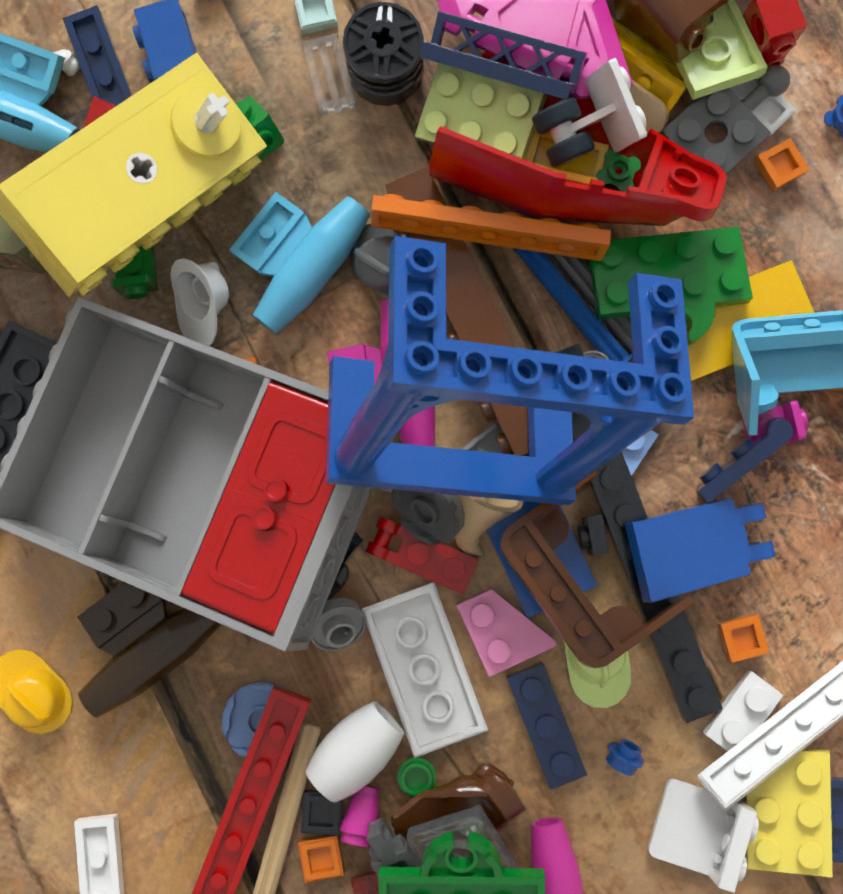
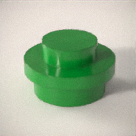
(416, 776)

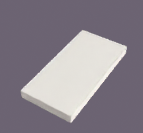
(424, 669)

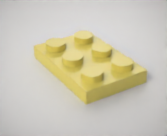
(794, 817)

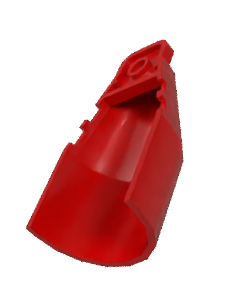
(664, 189)

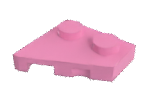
(501, 632)

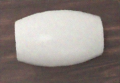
(354, 752)

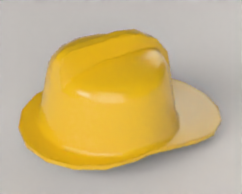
(33, 692)

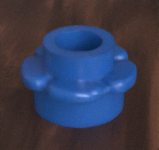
(624, 757)

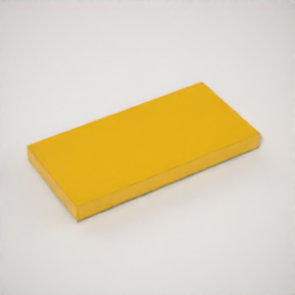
(774, 293)

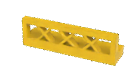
(651, 67)

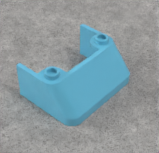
(783, 357)

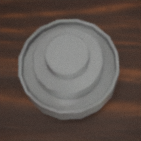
(339, 625)

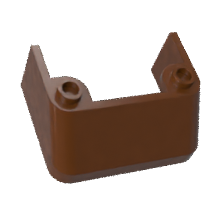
(590, 636)

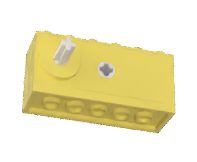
(130, 176)

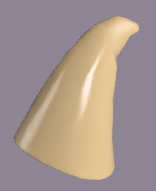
(479, 516)

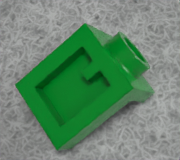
(137, 276)

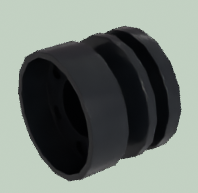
(389, 73)

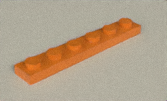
(483, 227)

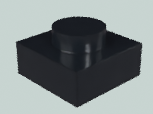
(592, 535)

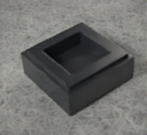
(320, 814)

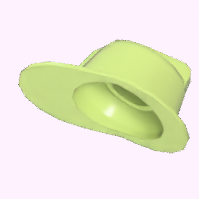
(602, 685)

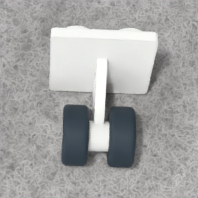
(614, 107)

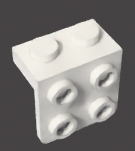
(700, 834)

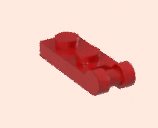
(434, 562)

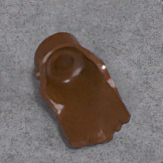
(484, 787)

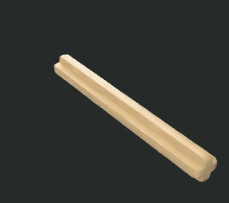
(287, 810)

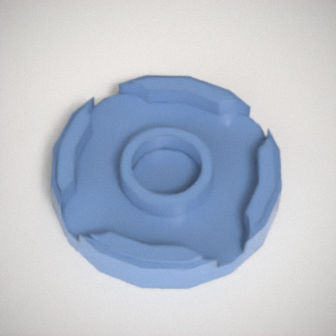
(244, 714)

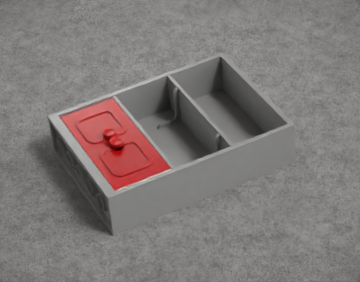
(182, 475)

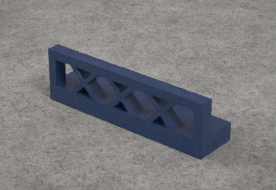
(499, 71)

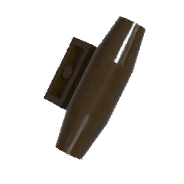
(142, 642)

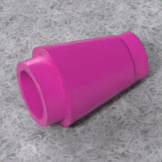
(360, 812)

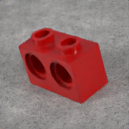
(775, 27)

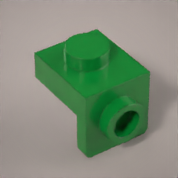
(262, 124)

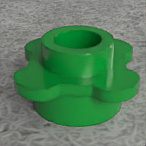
(618, 181)

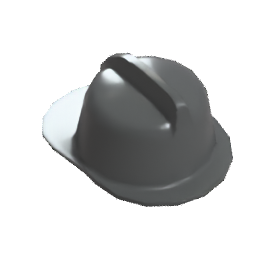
(371, 258)

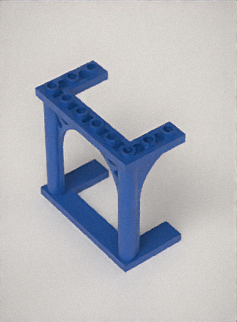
(430, 370)

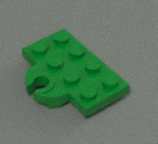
(705, 260)
(449, 874)

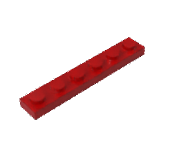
(252, 792)

